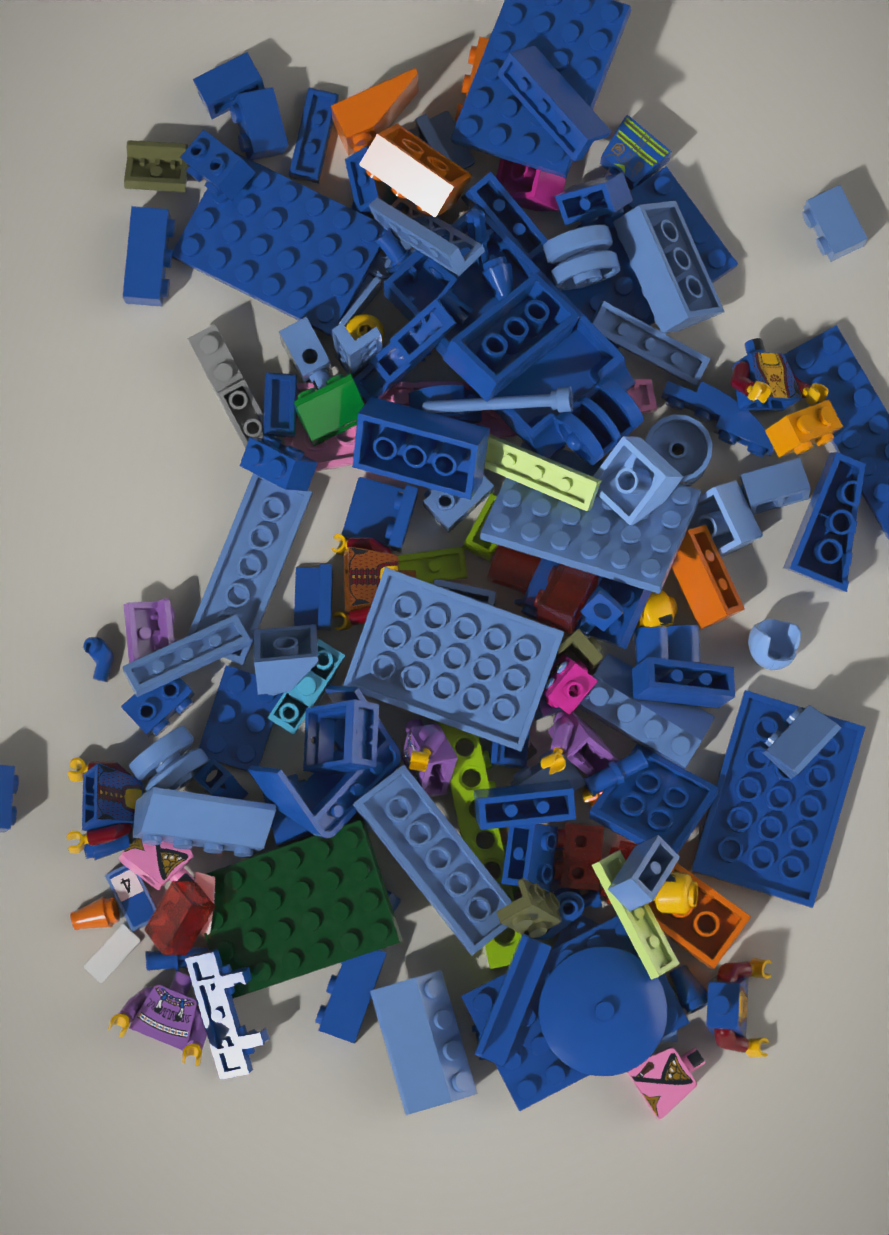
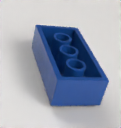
(511, 337)
(420, 447)

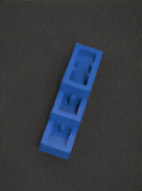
(404, 351)

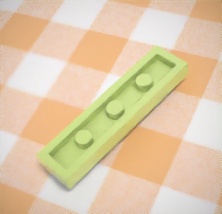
(541, 473)
(639, 923)

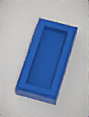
(279, 406)

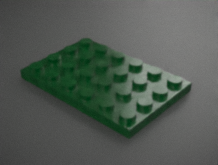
(301, 908)

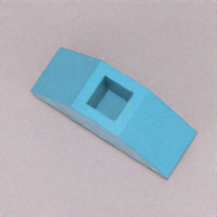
(291, 707)

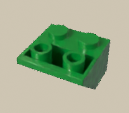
(329, 409)

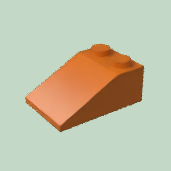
(373, 110)

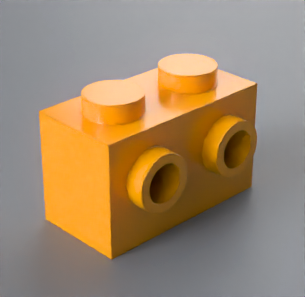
(804, 428)

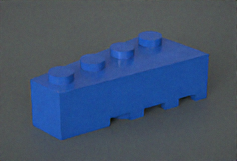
(829, 524)

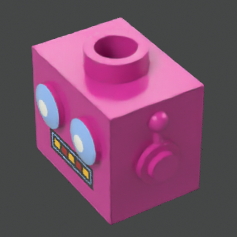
(567, 684)

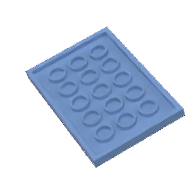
(591, 539)
(453, 659)

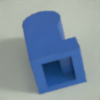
(223, 784)

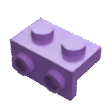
(148, 627)

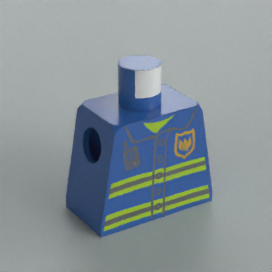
(634, 153)

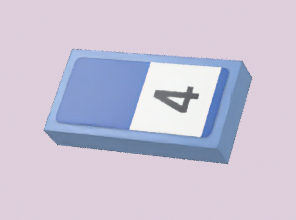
(132, 897)

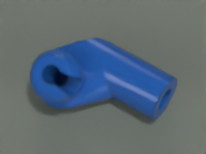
(101, 655)

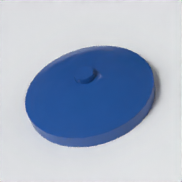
(602, 1011)

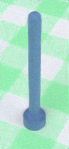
(558, 399)

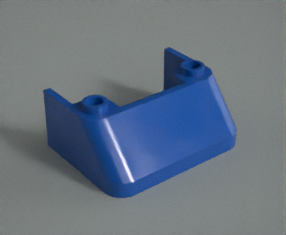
(327, 800)

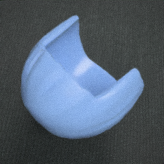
(774, 643)

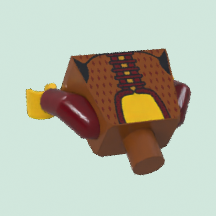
(363, 569)

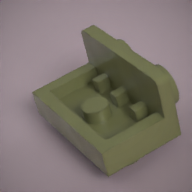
(155, 166)
(585, 649)
(532, 912)

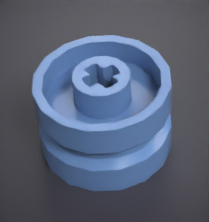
(581, 257)
(690, 438)
(169, 762)

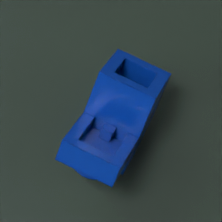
(446, 392)

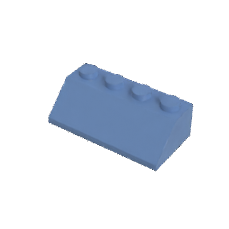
(668, 266)
(661, 727)
(202, 821)
(423, 1042)

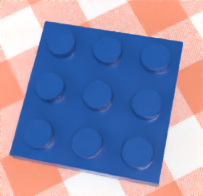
(655, 802)

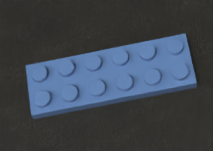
(252, 558)
(435, 858)

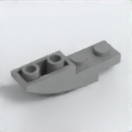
(228, 383)

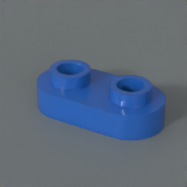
(564, 896)

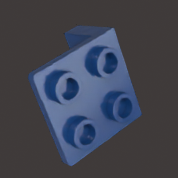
(380, 512)

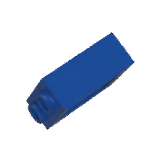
(359, 739)

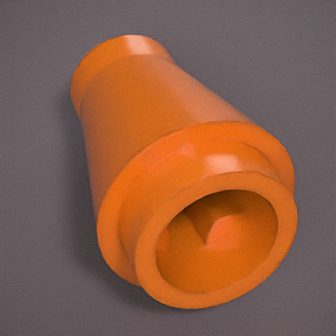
(98, 914)

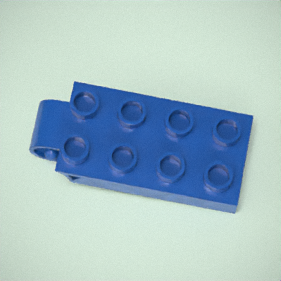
(583, 360)

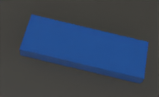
(313, 136)

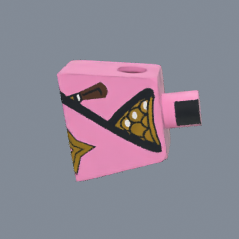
(157, 862)
(666, 1078)

